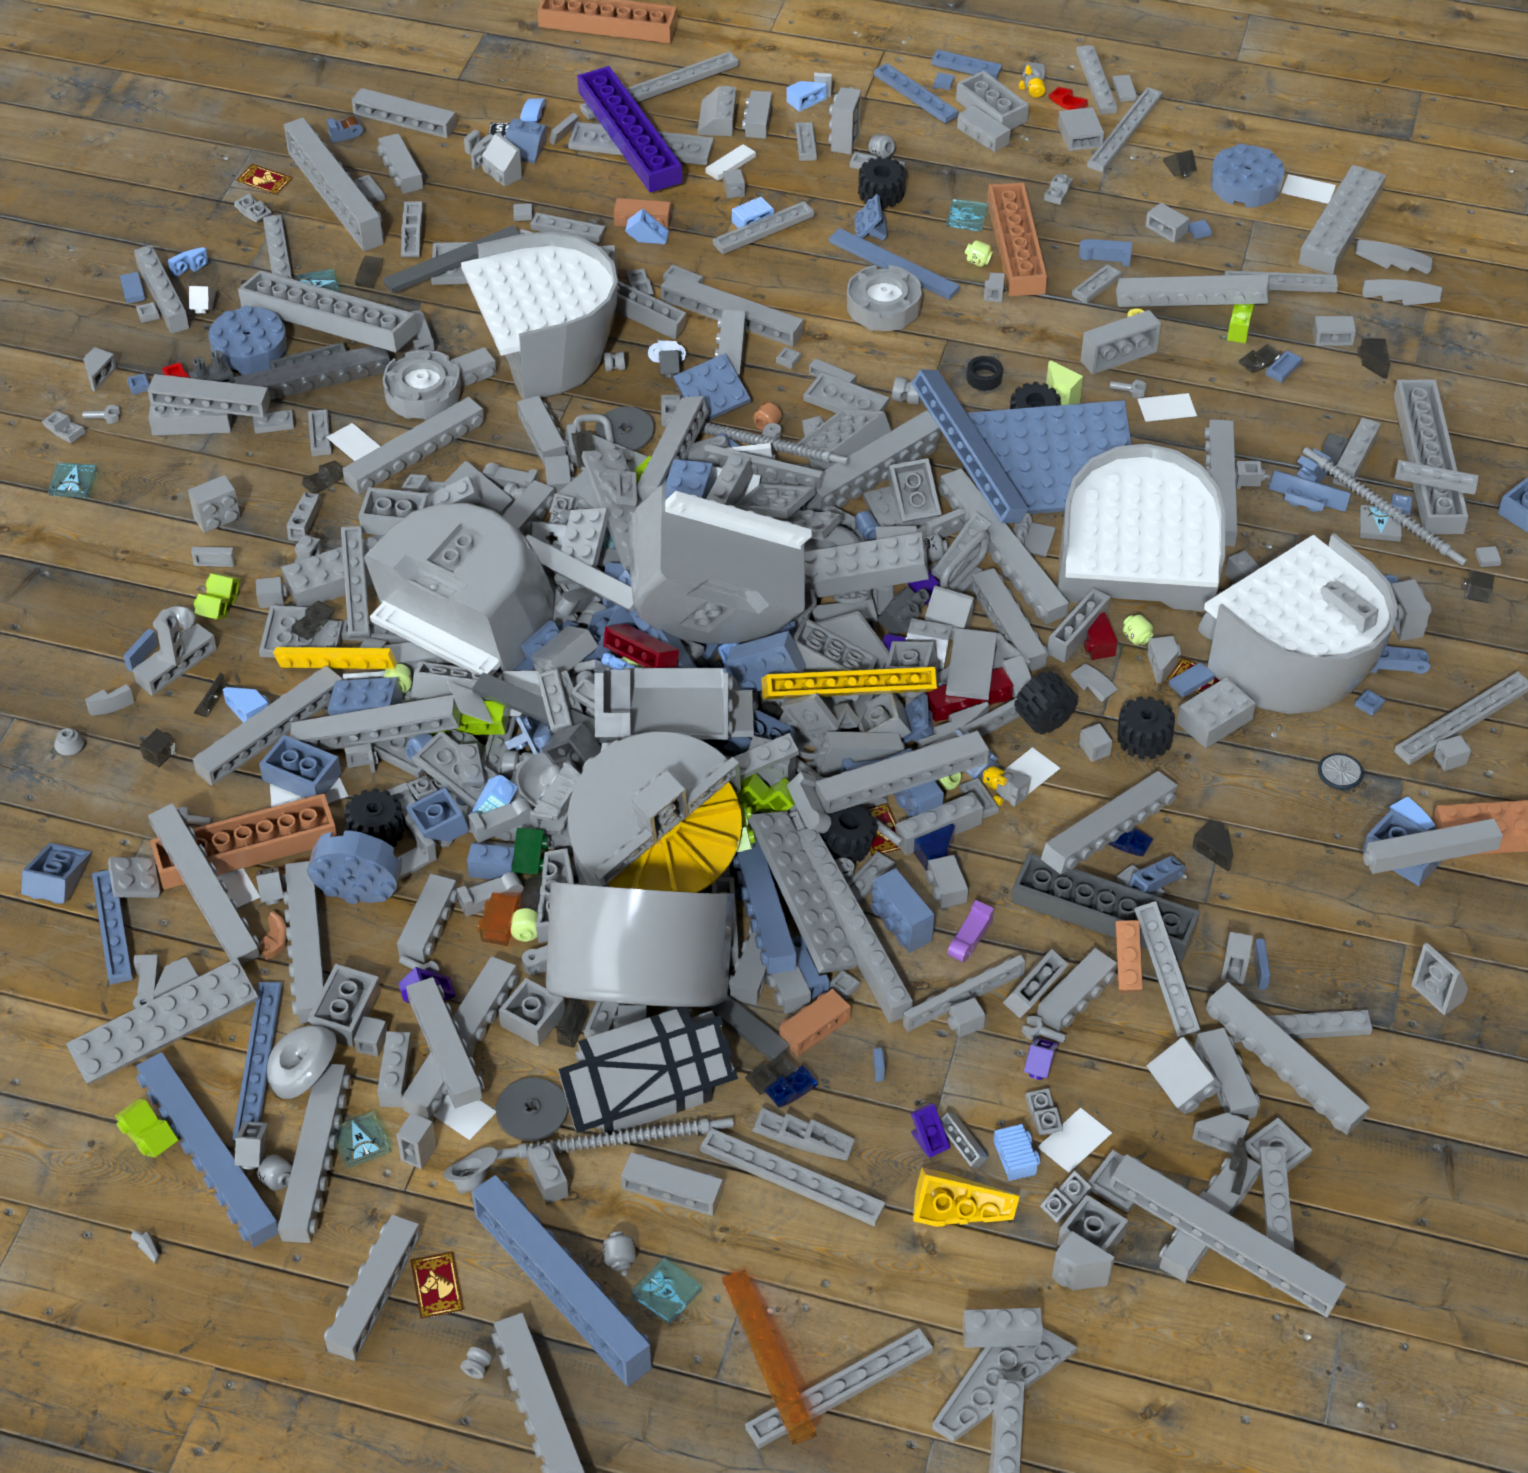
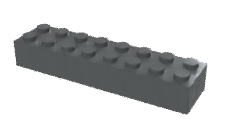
(1097, 902)

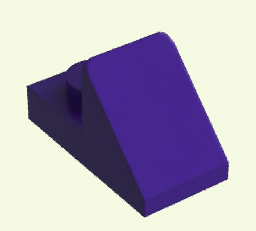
(929, 1130)

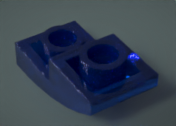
(1133, 842)
(793, 1087)

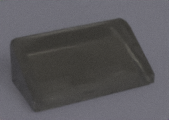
(211, 696)
(531, 893)
(572, 1023)

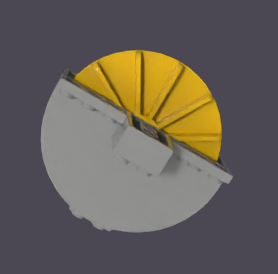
(656, 814)

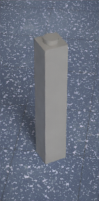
(1432, 846)

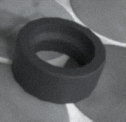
(982, 382)

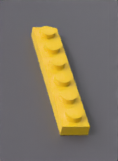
(335, 657)

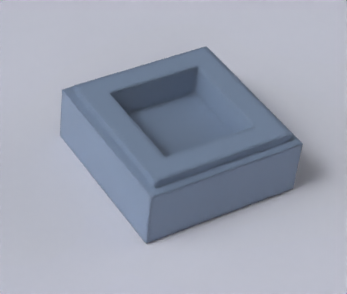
(944, 81)
(1199, 229)
(138, 383)
(1403, 502)
(1369, 702)
(878, 1064)

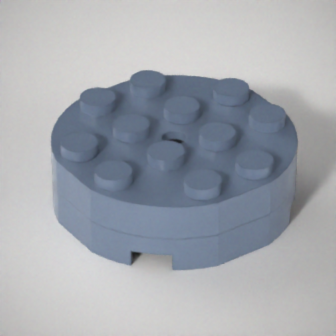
(1247, 175)
(248, 338)
(354, 867)

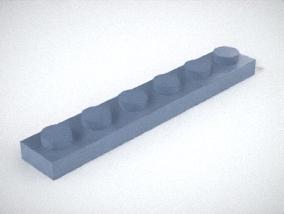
(916, 93)
(112, 929)

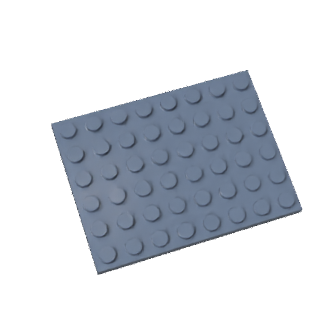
(1050, 445)

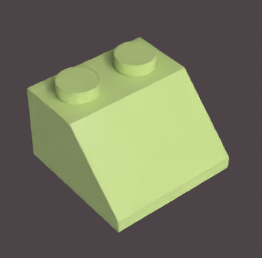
(1066, 382)

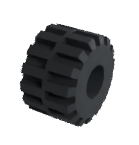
(882, 178)
(1034, 396)
(1046, 702)
(1146, 727)
(375, 815)
(850, 833)

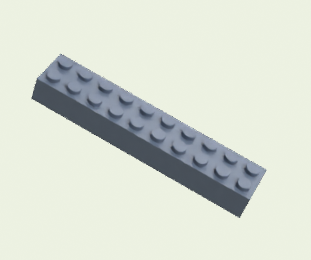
(562, 1280)

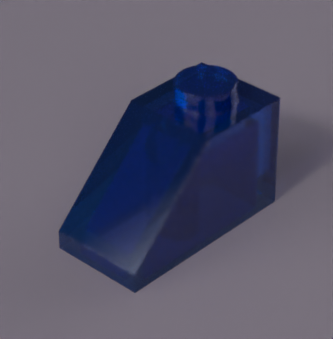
(934, 844)

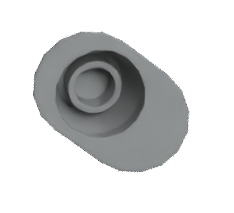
(471, 1170)

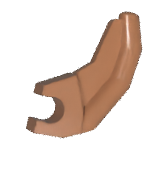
(276, 938)

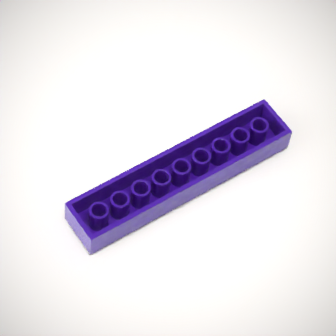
(629, 129)

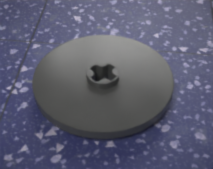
(635, 421)
(538, 1123)

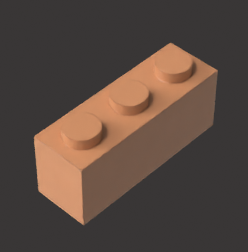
(627, 208)
(1128, 956)
(815, 1022)

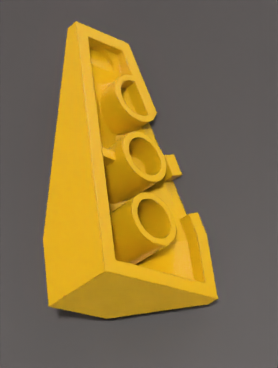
(954, 1200)

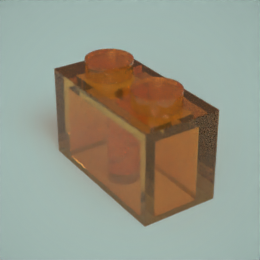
(497, 918)

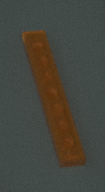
(769, 1357)

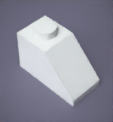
(201, 299)

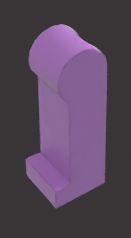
(971, 931)

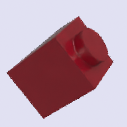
(1100, 639)

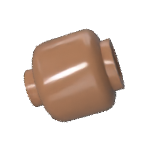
(767, 414)

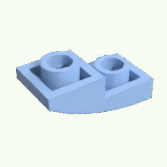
(532, 110)
(190, 259)
(1414, 813)

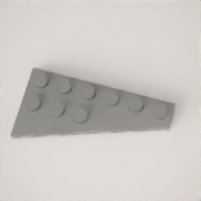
(975, 1394)

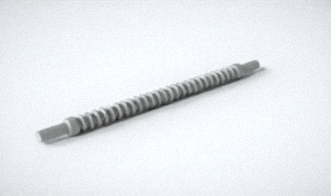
(778, 445)
(1445, 549)
(703, 1126)

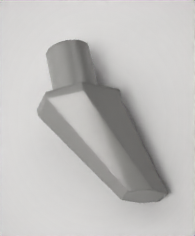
(146, 1244)

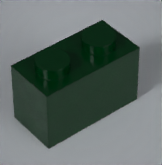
(529, 851)

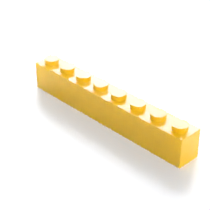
(849, 683)

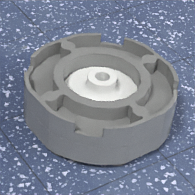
(884, 298)
(421, 384)

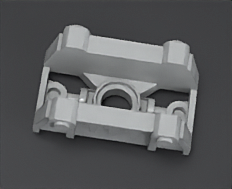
(553, 805)

